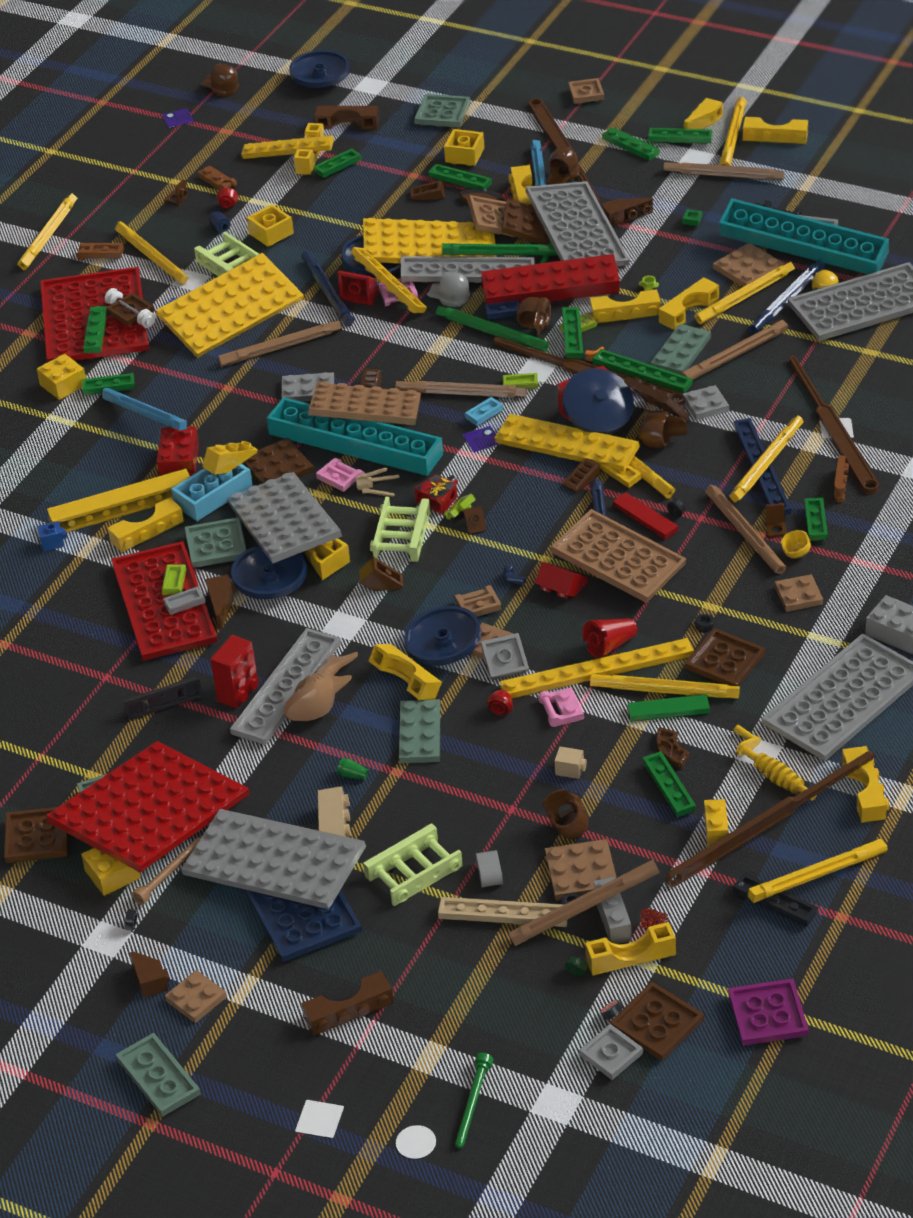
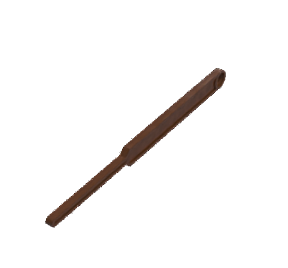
(554, 132)
(571, 365)
(838, 433)
(759, 824)

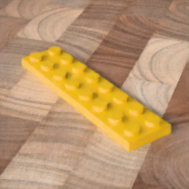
(566, 442)

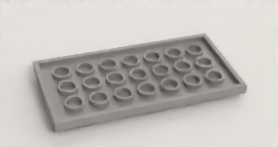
(575, 221)
(856, 302)
(283, 517)
(842, 697)
(274, 858)

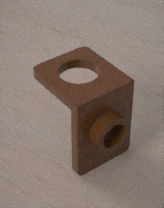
(180, 192)
(775, 518)
(474, 519)

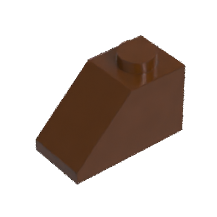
(380, 576)
(150, 974)

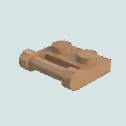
(480, 601)

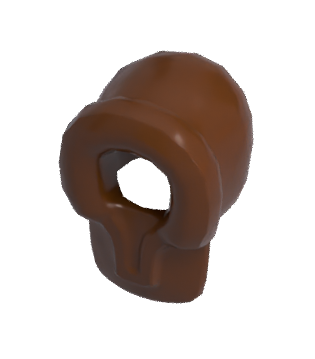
(222, 80)
(563, 159)
(534, 313)
(654, 434)
(570, 823)

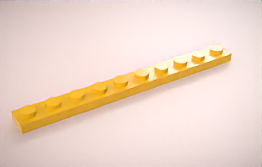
(607, 665)

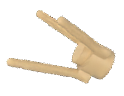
(365, 482)

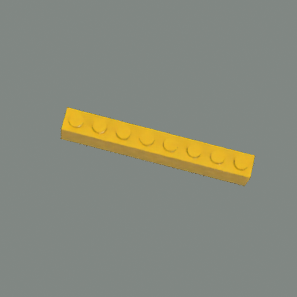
(116, 502)

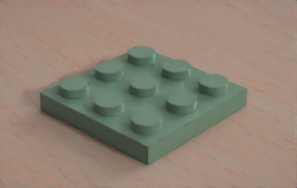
(442, 110)
(215, 542)

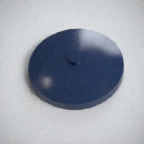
(319, 68)
(358, 268)
(598, 401)
(261, 579)
(442, 635)

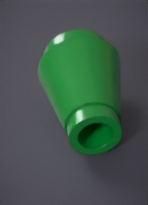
(351, 769)

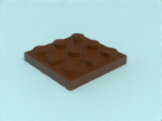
(523, 222)
(653, 396)
(277, 460)
(725, 658)
(32, 837)
(657, 1021)

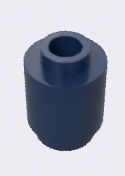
(219, 222)

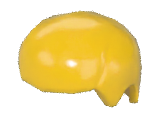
(823, 279)
(796, 544)

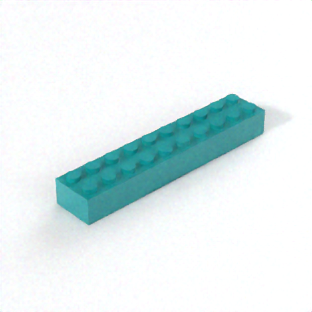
(804, 237)
(356, 438)

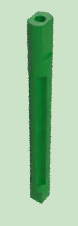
(498, 249)
(493, 328)

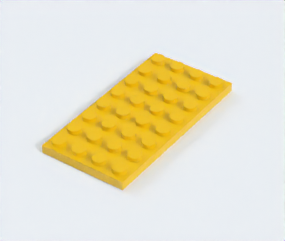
(391, 239)
(229, 305)

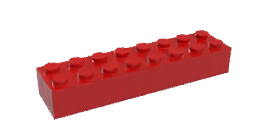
(552, 280)

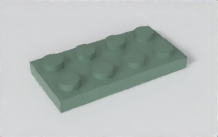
(681, 349)
(419, 731)
(158, 1074)

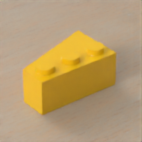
(328, 557)

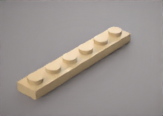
(494, 910)

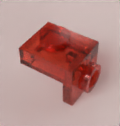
(652, 917)

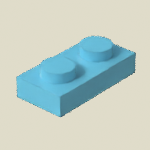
(484, 411)

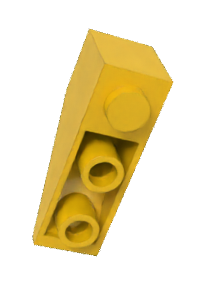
(704, 115)
(224, 458)

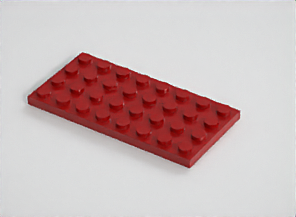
(141, 584)

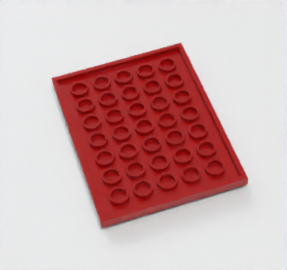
(67, 309)
(147, 806)

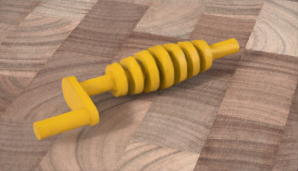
(772, 768)

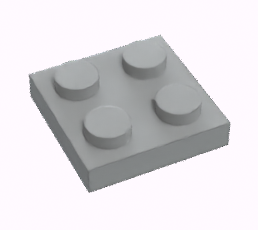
(706, 402)
(504, 656)
(611, 1051)

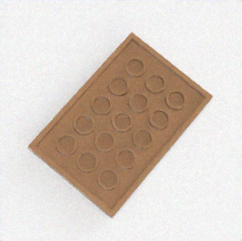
(365, 403)
(618, 555)

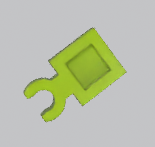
(463, 503)

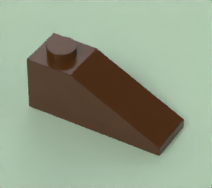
(221, 597)

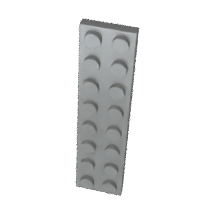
(432, 268)
(266, 709)

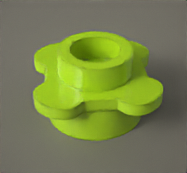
(648, 283)

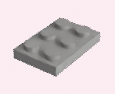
(303, 386)

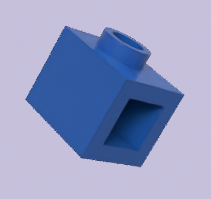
(51, 536)

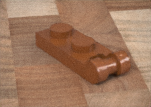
(216, 178)
(100, 250)
(841, 479)

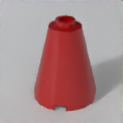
(607, 635)

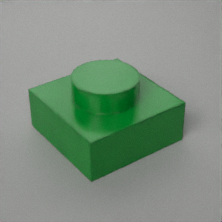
(692, 217)

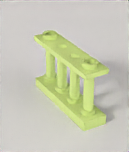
(216, 264)
(416, 536)
(406, 849)

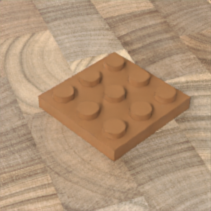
(487, 214)
(746, 264)
(577, 866)

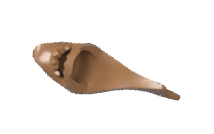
(316, 692)

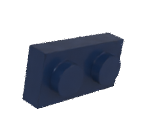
(501, 309)

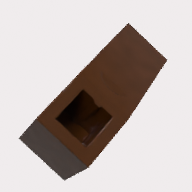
(624, 210)

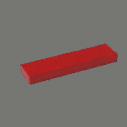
(645, 516)

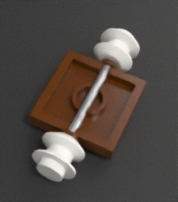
(129, 309)

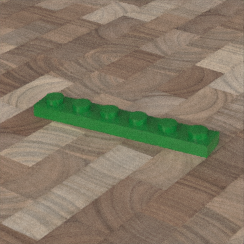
(642, 371)

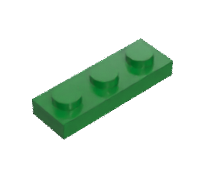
(337, 163)
(116, 382)
(815, 519)

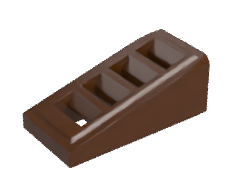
(428, 191)
(371, 378)
(587, 466)

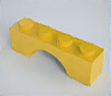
(757, 130)
(306, 159)
(520, 179)
(699, 294)
(607, 310)
(129, 534)
(392, 660)
(870, 801)
(654, 944)

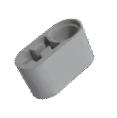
(489, 868)

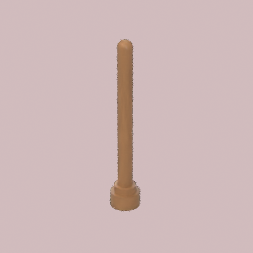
(142, 894)

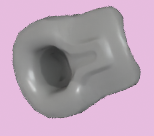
(452, 289)

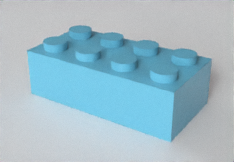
(207, 492)

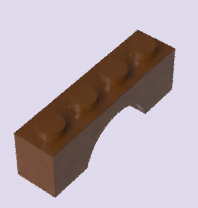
(365, 116)
(326, 1014)

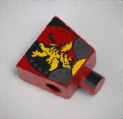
(439, 491)

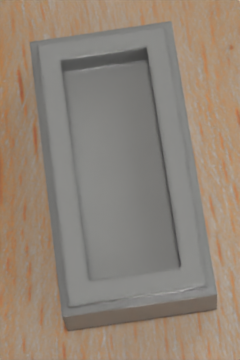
(184, 600)

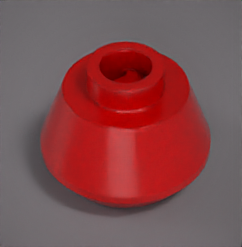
(227, 197)
(500, 702)

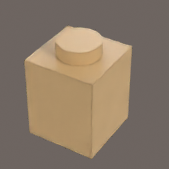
(570, 762)

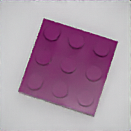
(768, 1012)

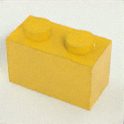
(715, 820)

